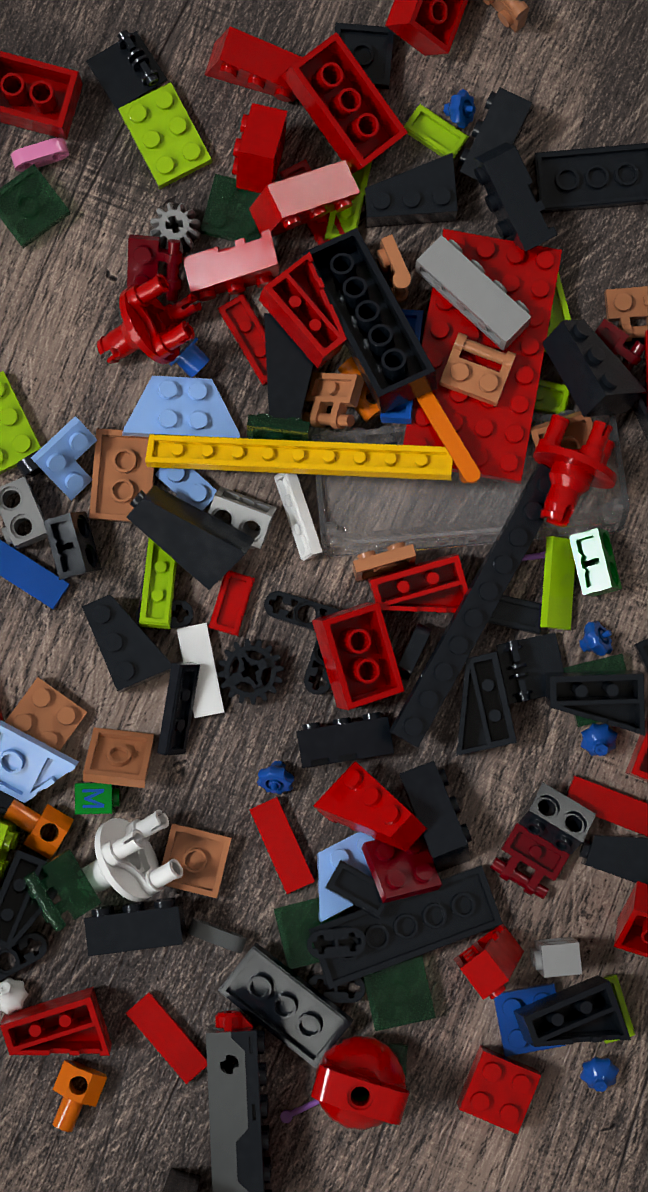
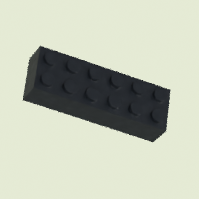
(373, 322)

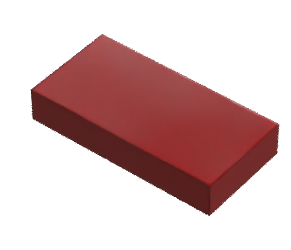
(231, 603)

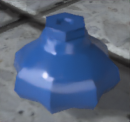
(461, 108)
(596, 639)
(599, 739)
(275, 778)
(599, 1073)

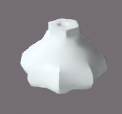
(12, 995)

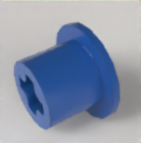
(191, 358)

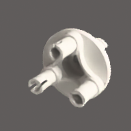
(128, 859)

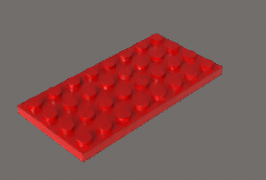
(500, 433)

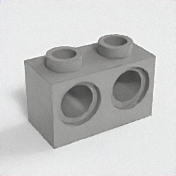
(26, 510)
(242, 510)
(556, 957)

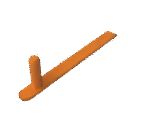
(466, 466)

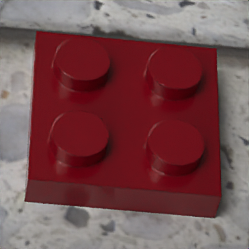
(401, 872)

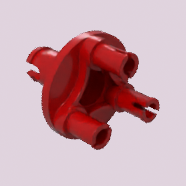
(149, 324)
(573, 469)

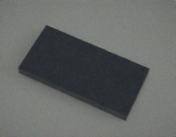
(592, 177)
(285, 1005)

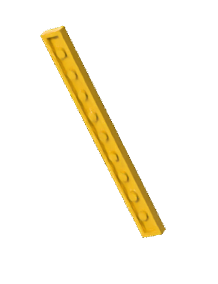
(299, 457)

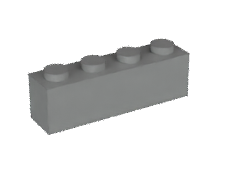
(473, 292)

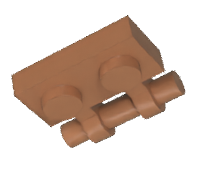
(627, 305)
(335, 391)

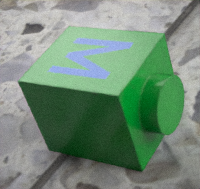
(96, 798)

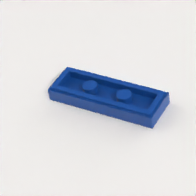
(31, 576)

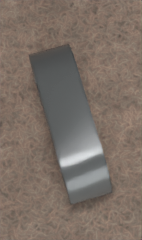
(217, 935)

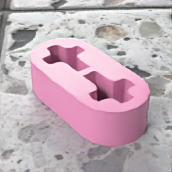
(40, 154)

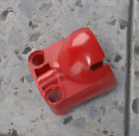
(366, 1064)

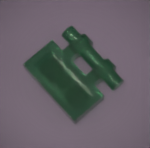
(71, 886)

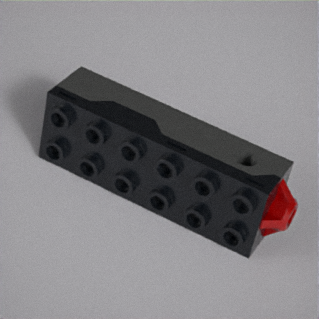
(237, 1105)

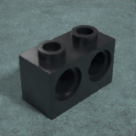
(72, 545)
(559, 813)

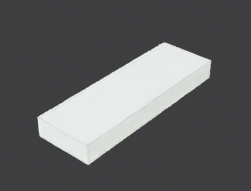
(298, 515)
(197, 648)

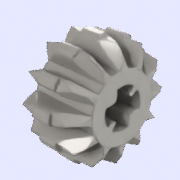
(183, 219)

